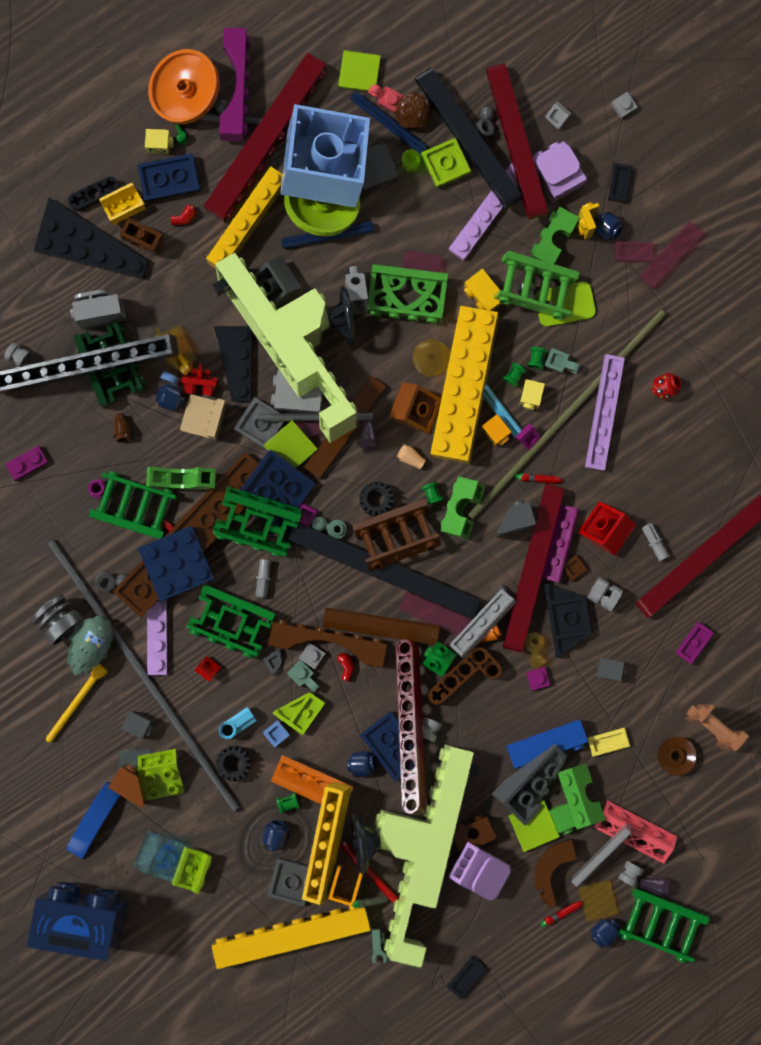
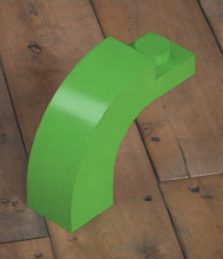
(181, 479)

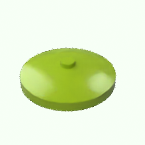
(320, 217)

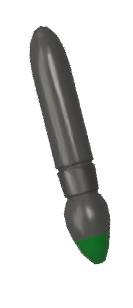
(370, 901)

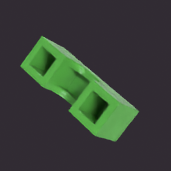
(561, 223)
(464, 492)
(582, 809)

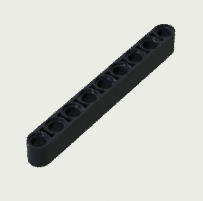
(468, 138)

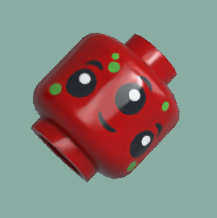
(666, 386)

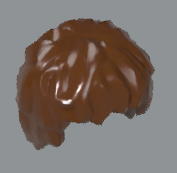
(413, 111)

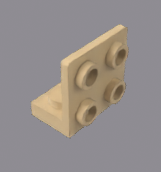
(203, 417)

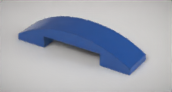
(92, 821)

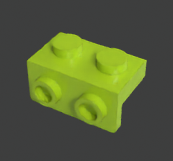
(192, 869)

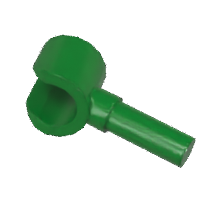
(181, 137)

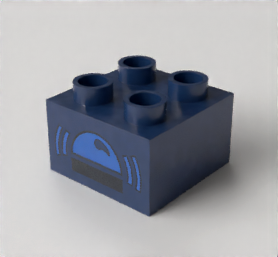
(78, 923)

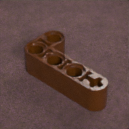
(460, 678)

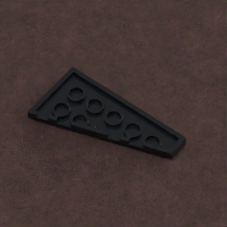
(76, 240)

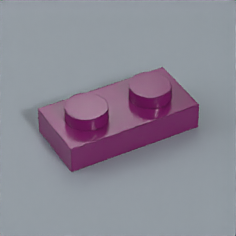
(26, 463)
(694, 643)

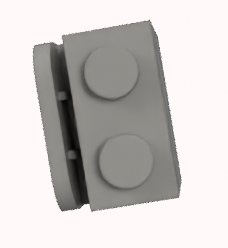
(97, 309)
(287, 400)

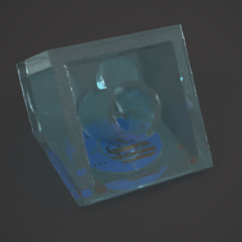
(159, 855)

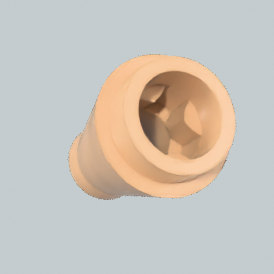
(410, 456)

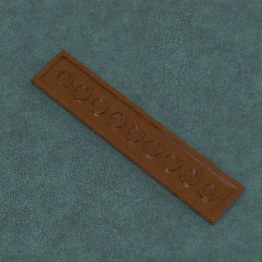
(137, 587)

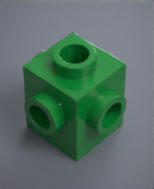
(438, 658)

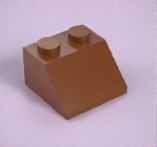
(415, 407)
(128, 784)

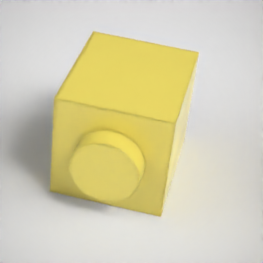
(158, 141)
(531, 394)

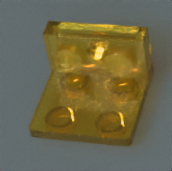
(183, 346)

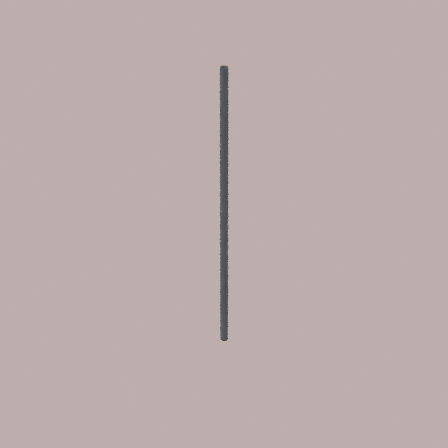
(145, 678)

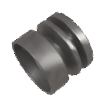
(54, 617)

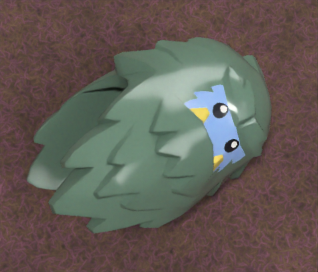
(89, 644)

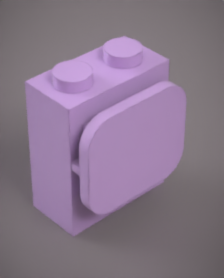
(558, 170)
(480, 872)

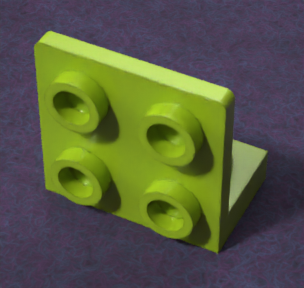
(160, 774)

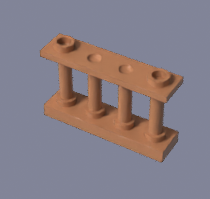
(727, 738)

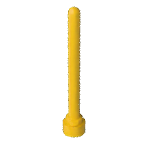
(97, 673)

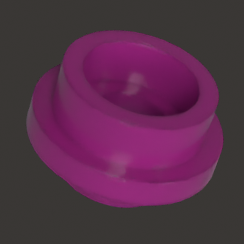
(91, 488)

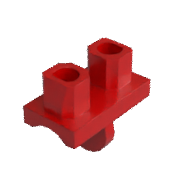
(191, 380)

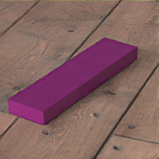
(560, 543)

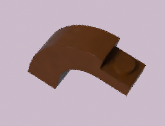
(547, 862)

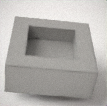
(624, 105)
(558, 115)
(312, 655)

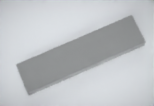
(482, 623)
(601, 855)

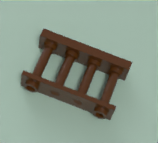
(390, 519)

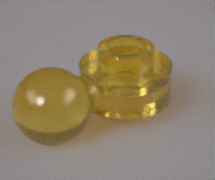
(536, 659)

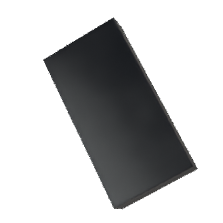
(619, 183)
(466, 977)

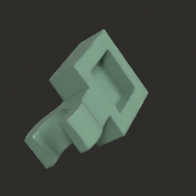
(559, 361)
(301, 675)
(378, 939)

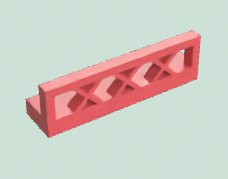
(641, 829)

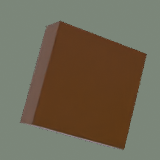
(574, 568)

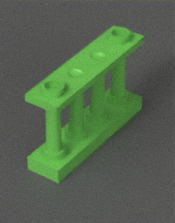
(548, 272)

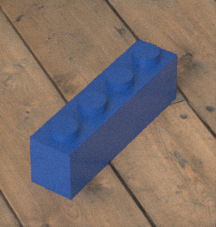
(565, 737)

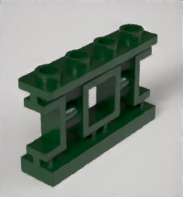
(95, 381)

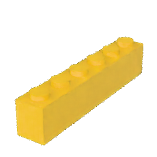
(248, 217)
(326, 843)

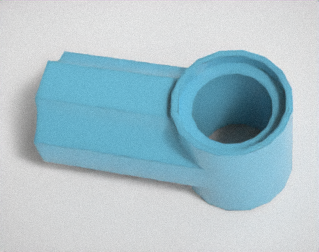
(238, 722)

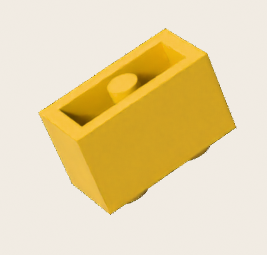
(482, 290)

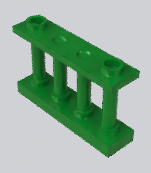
(119, 517)
(659, 905)

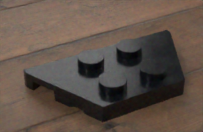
(567, 618)

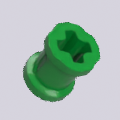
(537, 358)
(515, 375)
(432, 493)
(287, 803)

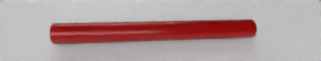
(371, 874)

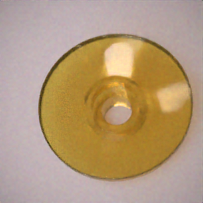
(427, 366)

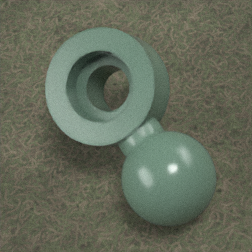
(320, 524)

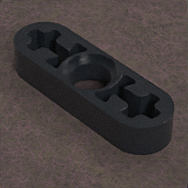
(79, 194)

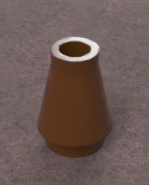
(121, 429)

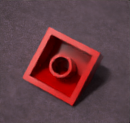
(607, 528)

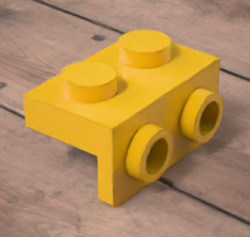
(122, 204)
(586, 224)

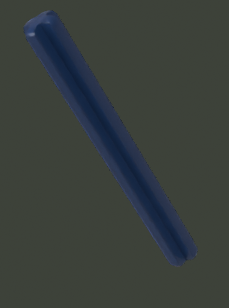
(388, 122)
(305, 239)

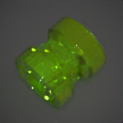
(410, 165)

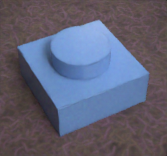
(276, 733)

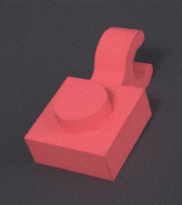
(387, 97)

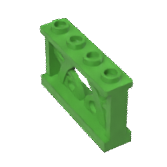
(390, 273)

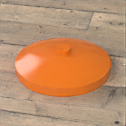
(183, 86)

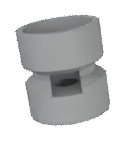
(599, 589)

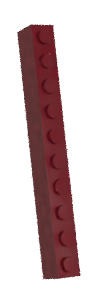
(265, 138)

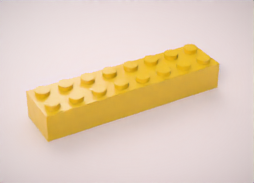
(464, 385)

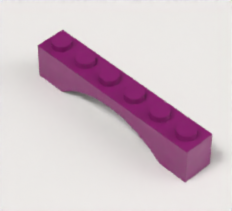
(232, 119)

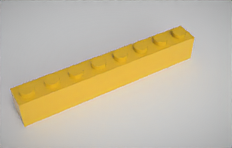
(290, 937)

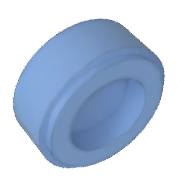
(170, 378)

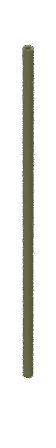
(561, 420)

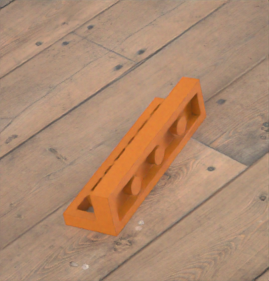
(300, 783)

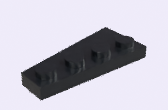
(236, 355)

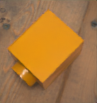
(496, 431)

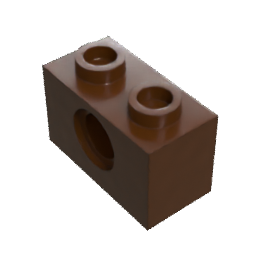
(142, 236)
(484, 828)

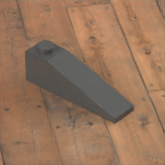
(527, 786)

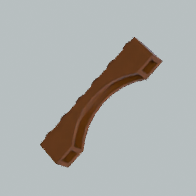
(368, 652)

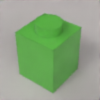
(562, 818)

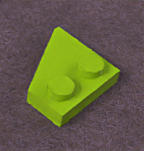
(300, 712)

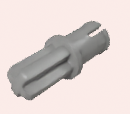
(655, 541)
(263, 578)

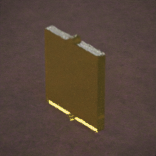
(598, 900)

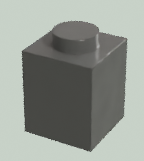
(611, 669)
(137, 725)

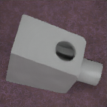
(357, 290)

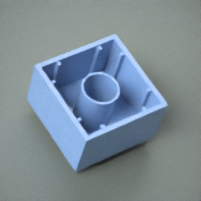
(325, 156)

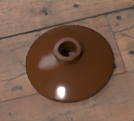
(686, 758)

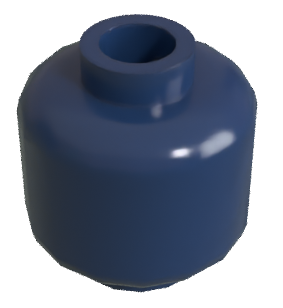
(608, 225)
(169, 397)
(362, 764)
(275, 835)
(605, 933)

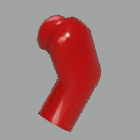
(186, 216)
(347, 664)

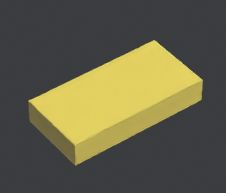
(608, 742)

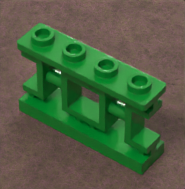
(260, 507)
(236, 608)

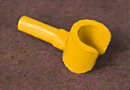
(186, 365)

